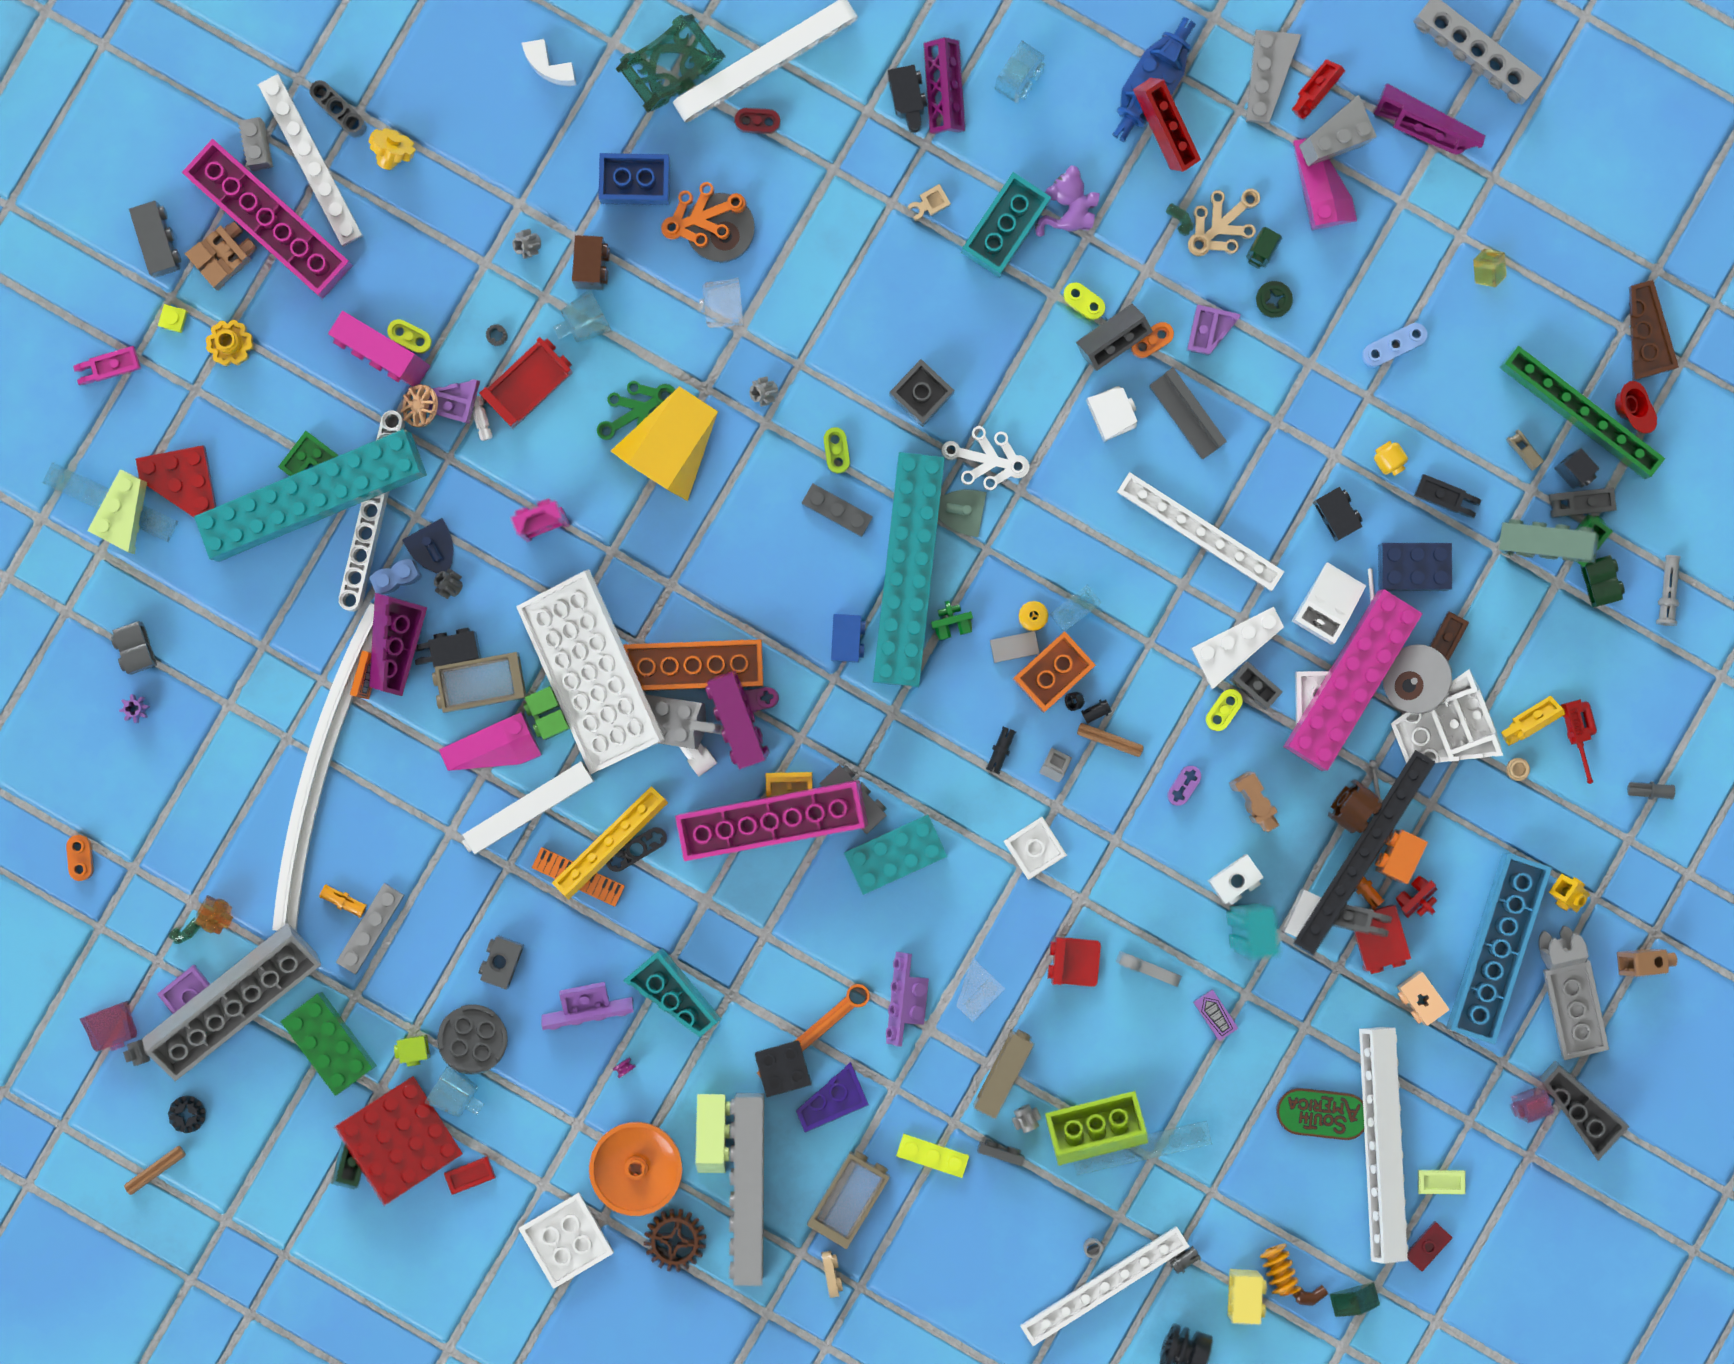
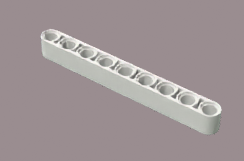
(765, 60)
(363, 522)

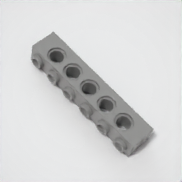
(1490, 50)

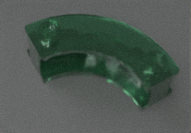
(661, 94)

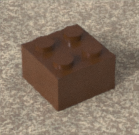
(589, 262)

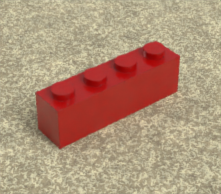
(1166, 124)

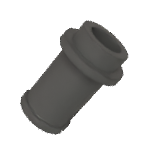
(1185, 1260)

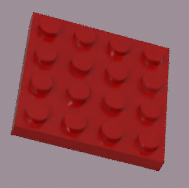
(398, 1140)

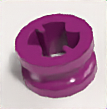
(624, 1067)

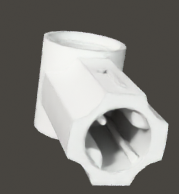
(700, 760)

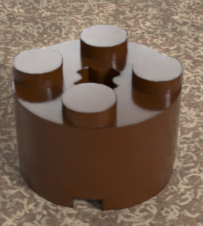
(1354, 807)

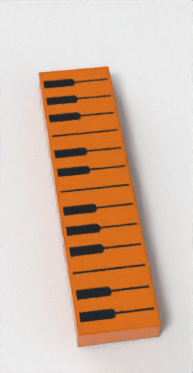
(598, 886)

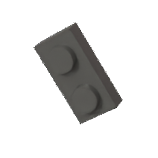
(1010, 1155)

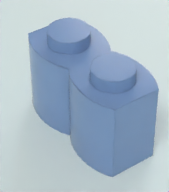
(401, 573)

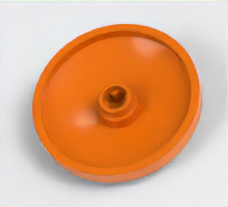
(635, 1168)

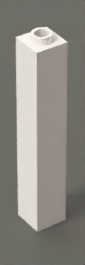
(527, 808)

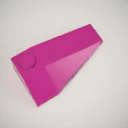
(1324, 193)

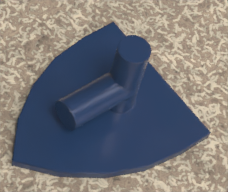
(432, 546)

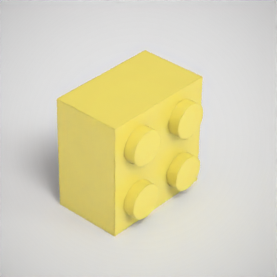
(1246, 1296)

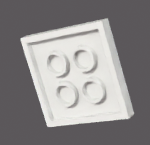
(566, 1240)

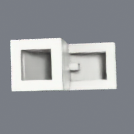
(538, 57)

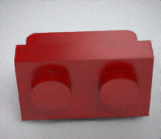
(1074, 961)

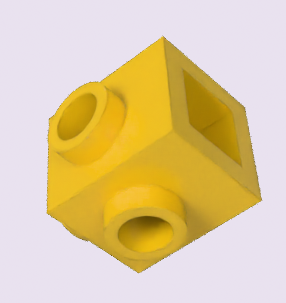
(1569, 893)

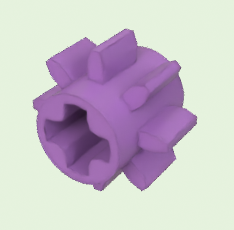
(138, 713)

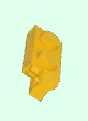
(1532, 720)

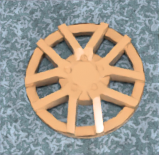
(419, 405)

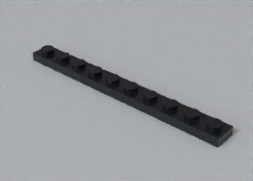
(1364, 853)

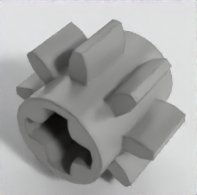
(526, 243)
(763, 391)
(1026, 1118)

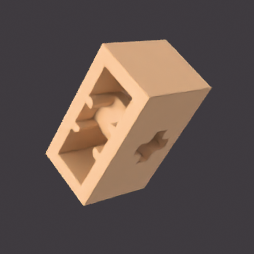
(1434, 1004)

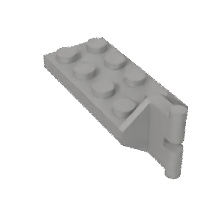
(681, 721)

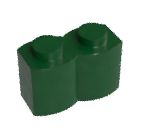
(1263, 248)
(1602, 581)

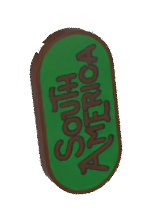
(1321, 1113)

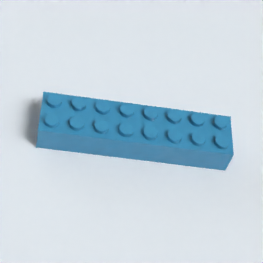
(1499, 948)

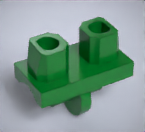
(963, 621)

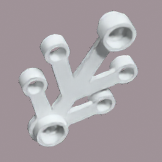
(989, 459)

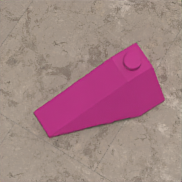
(497, 745)

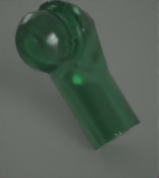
(1183, 217)
(187, 933)

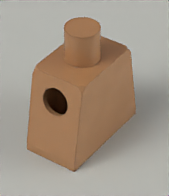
(1645, 962)

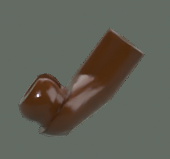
(1310, 1298)

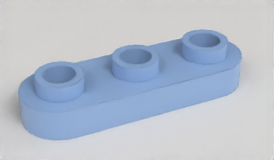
(1384, 345)

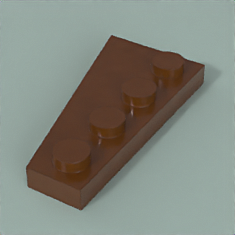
(1649, 333)

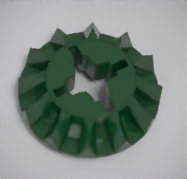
(1278, 289)

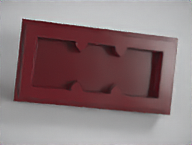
(1428, 1246)

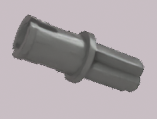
(1651, 790)

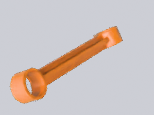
(830, 1019)

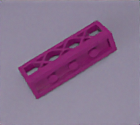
(949, 85)

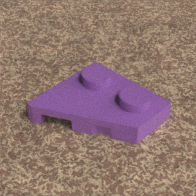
(1209, 328)

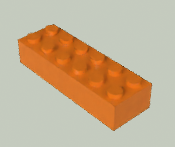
(694, 663)

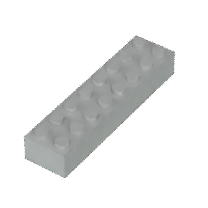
(231, 1002)
(748, 1189)

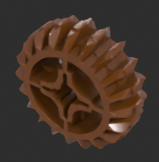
(685, 1241)

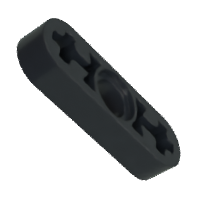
(654, 845)

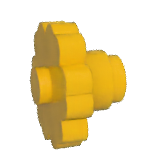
(390, 148)
(229, 343)

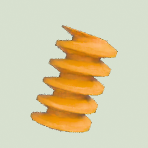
(1280, 1270)

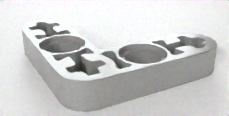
(1148, 968)

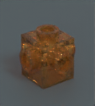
(214, 915)

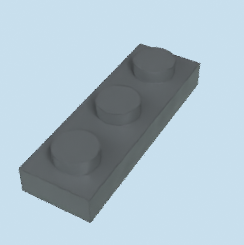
(837, 510)

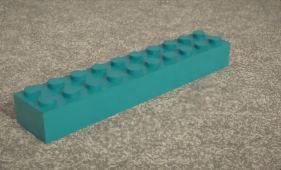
(310, 495)
(908, 569)

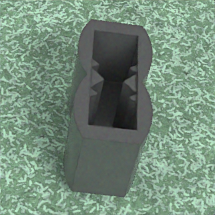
(133, 648)

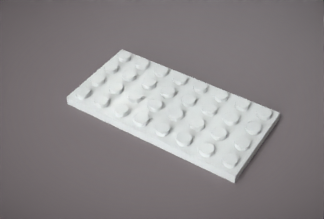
(590, 672)

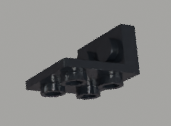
(782, 1068)

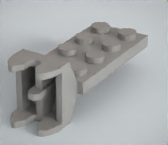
(1572, 994)

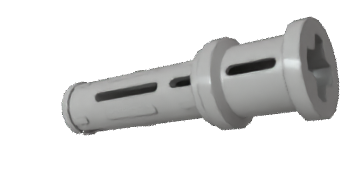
(1671, 603)

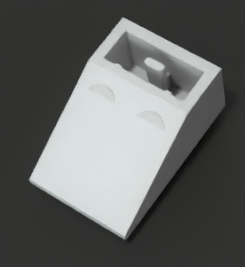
(1329, 604)

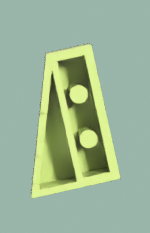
(120, 512)
(712, 1133)

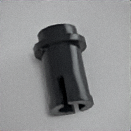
(1096, 711)

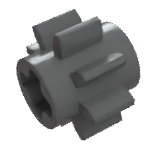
(448, 583)
(136, 1053)

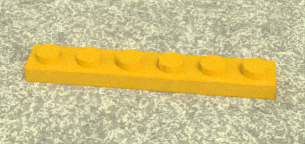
(609, 843)

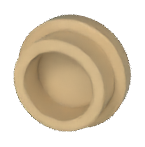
(1518, 769)

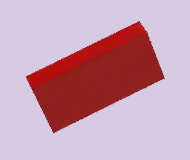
(469, 1175)

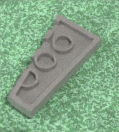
(1269, 68)

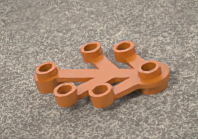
(700, 216)

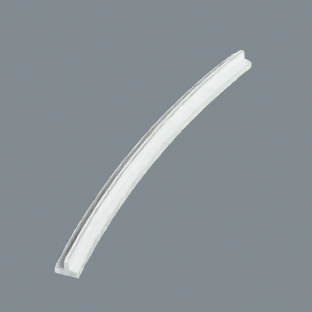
(314, 776)

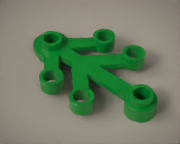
(640, 409)

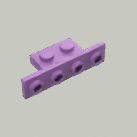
(907, 999)
(585, 1005)

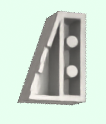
(1340, 134)

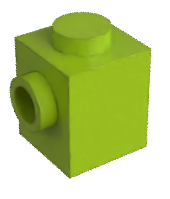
(412, 1050)

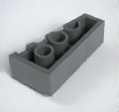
(1588, 1114)

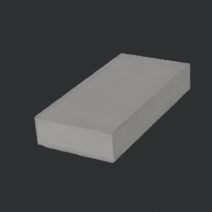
(1014, 647)

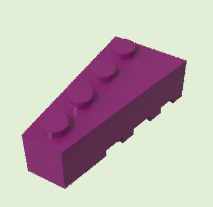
(394, 642)
(737, 720)

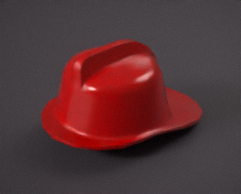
(1636, 407)

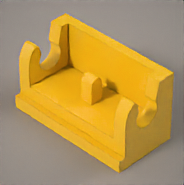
(787, 782)

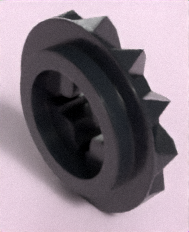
(194, 1106)

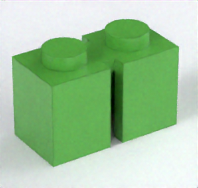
(543, 702)

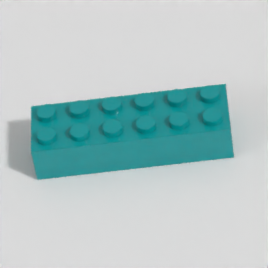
(1253, 930)

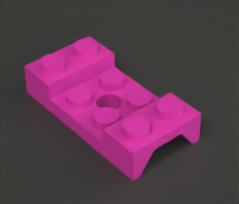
(539, 519)

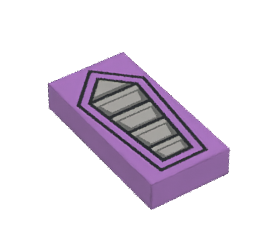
(1215, 1015)

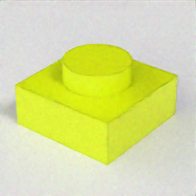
(172, 318)

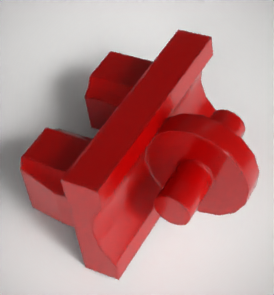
(1425, 891)

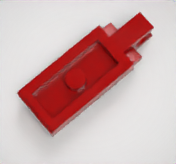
(1317, 88)

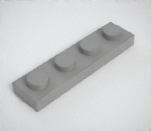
(370, 928)

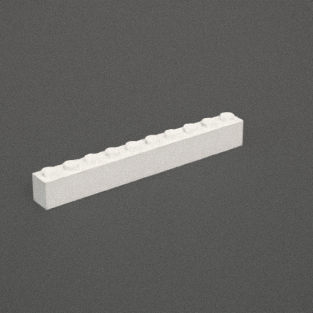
(1383, 1144)

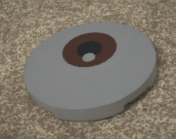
(1418, 679)

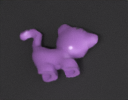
(1069, 191)

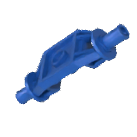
(1156, 62)

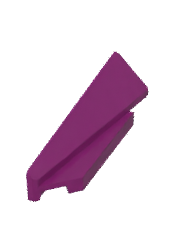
(1426, 122)

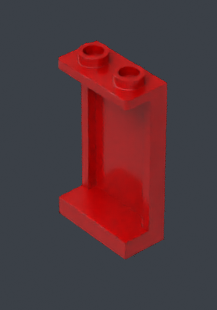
(527, 382)

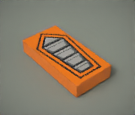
(360, 685)

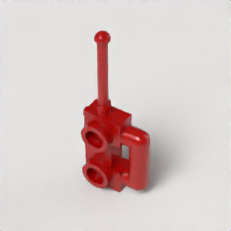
(1575, 728)

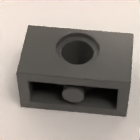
(1256, 685)
(511, 952)

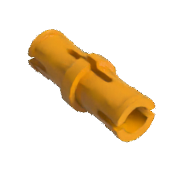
(343, 901)

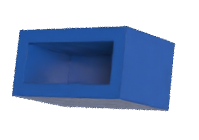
(846, 638)

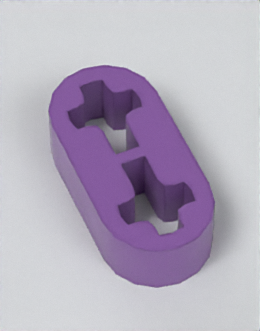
(1189, 788)

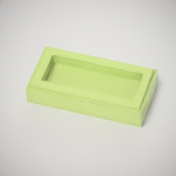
(1441, 1182)

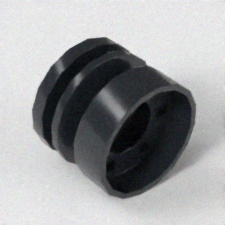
(1179, 1349)

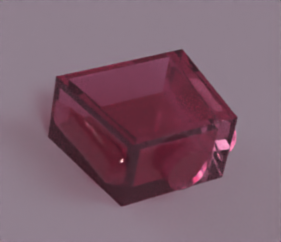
(110, 1027)

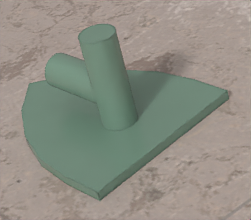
(962, 511)

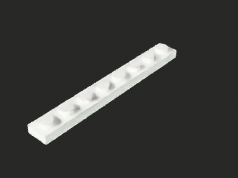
(310, 160)
(1200, 531)
(1104, 1286)

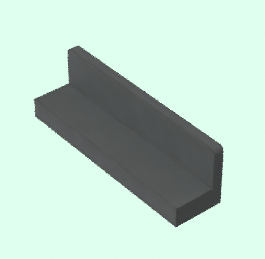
(1187, 413)

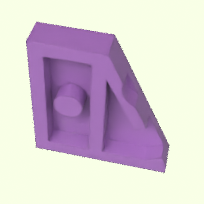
(456, 400)

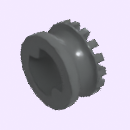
(492, 340)

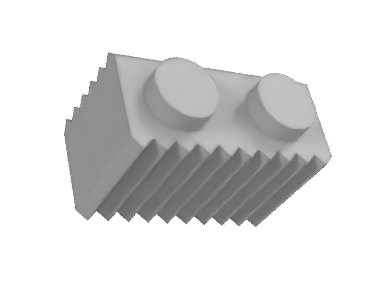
(255, 144)

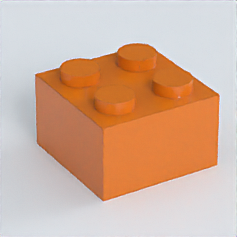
(1400, 856)

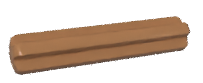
(1110, 740)
(154, 1170)

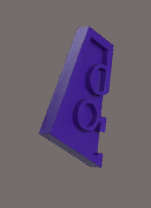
(834, 1100)

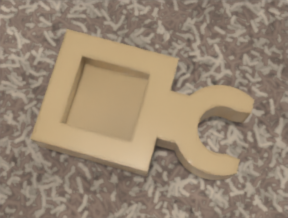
(932, 201)

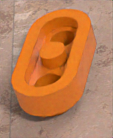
(1153, 342)
(82, 857)

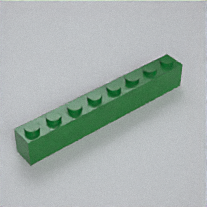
(1582, 412)

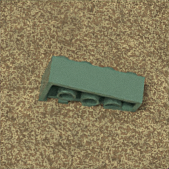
(1548, 541)

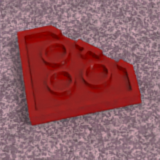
(180, 478)

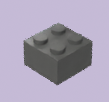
(921, 392)

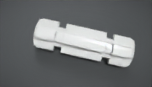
(481, 420)

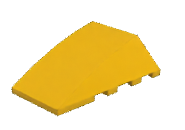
(670, 442)

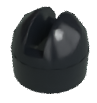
(1070, 703)

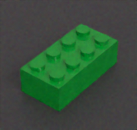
(328, 1043)

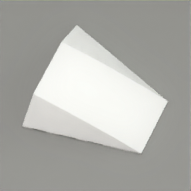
(1452, 731)

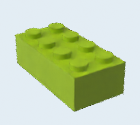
(1096, 1128)

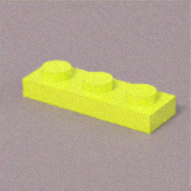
(932, 1155)

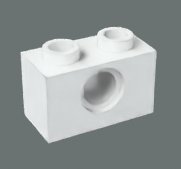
(1222, 881)

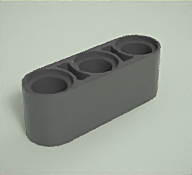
(345, 116)

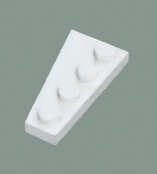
(1229, 649)

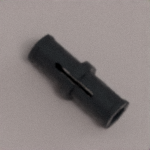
(1001, 750)

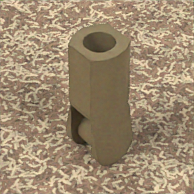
(1528, 453)

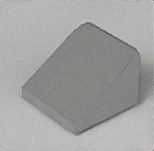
(1055, 765)

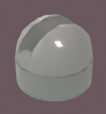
(1093, 1251)

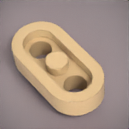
(830, 1264)

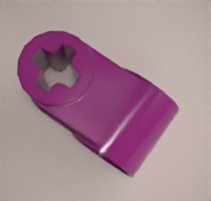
(754, 698)

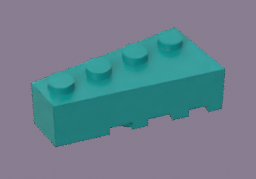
(673, 992)

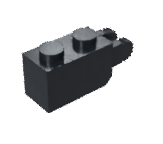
(906, 95)

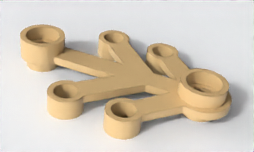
(1221, 225)

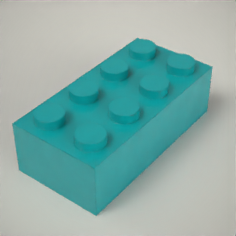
(1006, 224)
(895, 854)

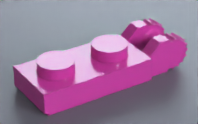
(109, 365)

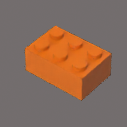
(1054, 672)

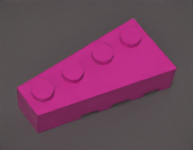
(379, 349)

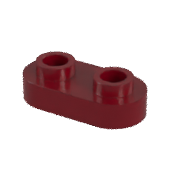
(758, 119)

